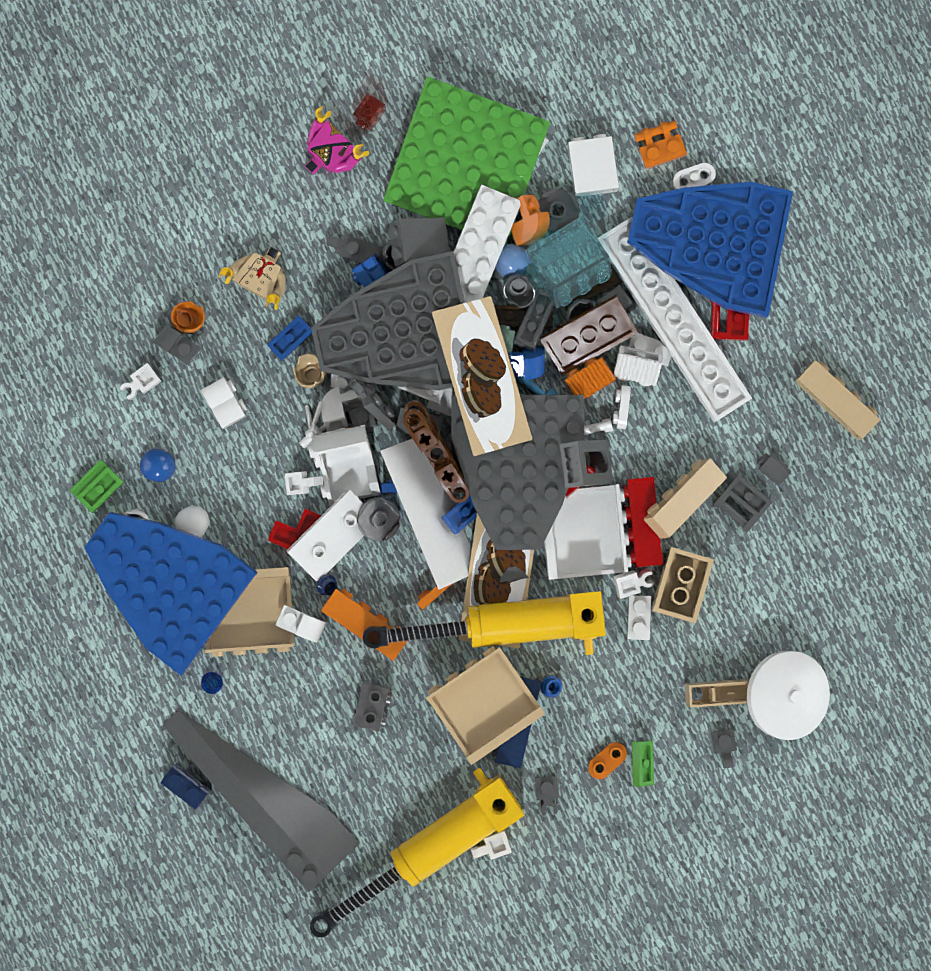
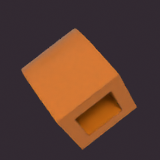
(534, 223)

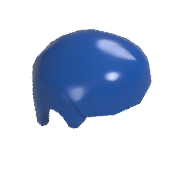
(157, 465)

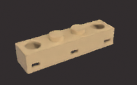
(718, 693)

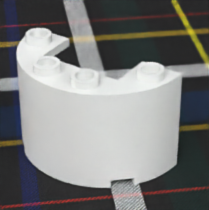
(345, 463)

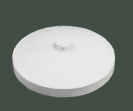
(788, 695)

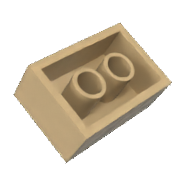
(682, 585)

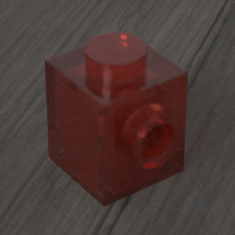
(369, 112)

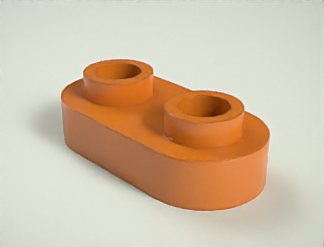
(606, 759)

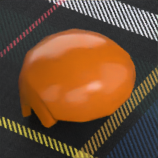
(180, 317)

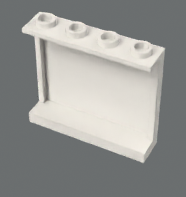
(588, 535)

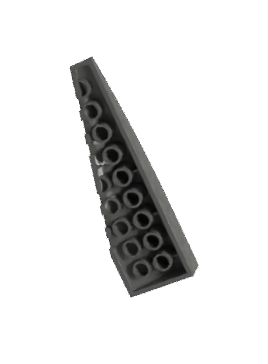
(285, 819)

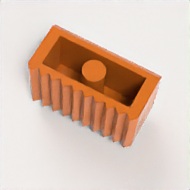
(590, 379)

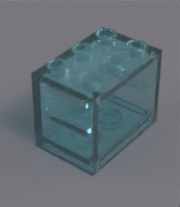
(569, 262)

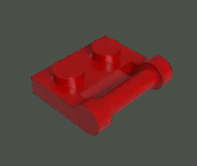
(736, 325)

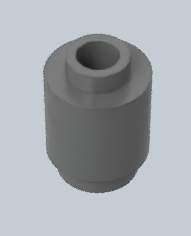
(773, 468)

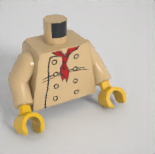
(258, 275)

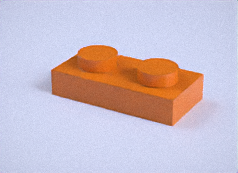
(429, 596)

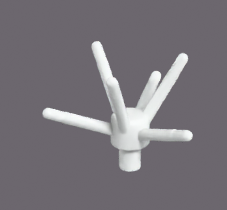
(313, 429)

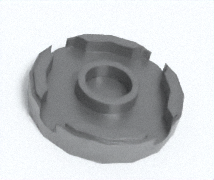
(378, 519)

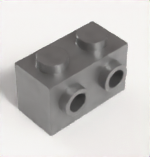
(371, 706)

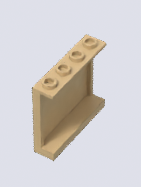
(254, 617)
(484, 704)

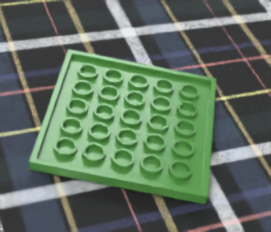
(458, 146)

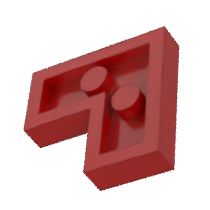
(286, 535)

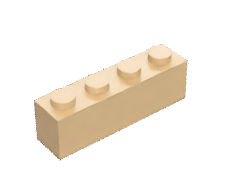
(837, 400)
(684, 498)

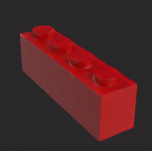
(645, 541)

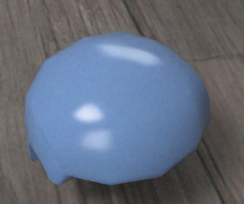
(512, 260)

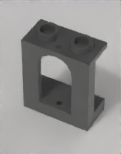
(575, 465)

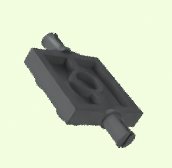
(375, 402)

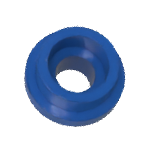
(556, 686)

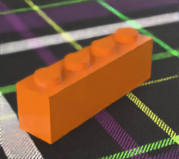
(358, 618)

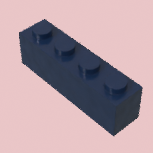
(513, 750)

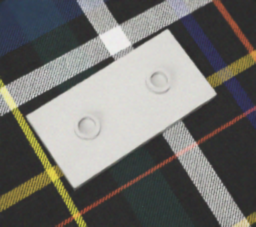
(329, 537)

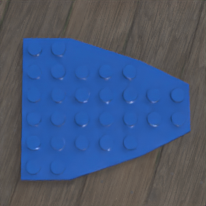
(716, 240)
(167, 583)

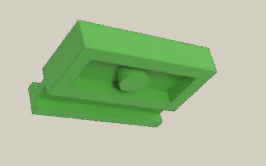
(96, 486)

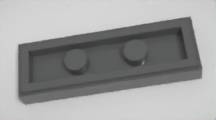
(534, 321)

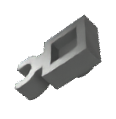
(547, 790)

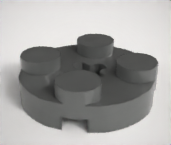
(562, 199)

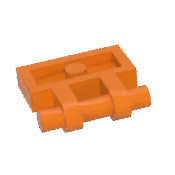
(661, 151)

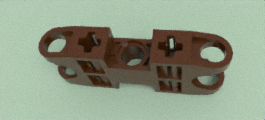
(427, 437)

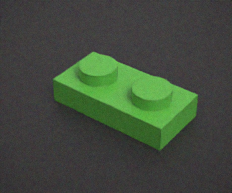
(643, 763)

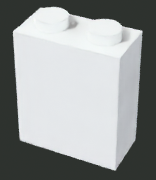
(593, 165)

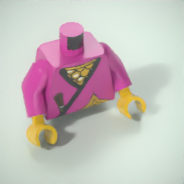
(330, 147)

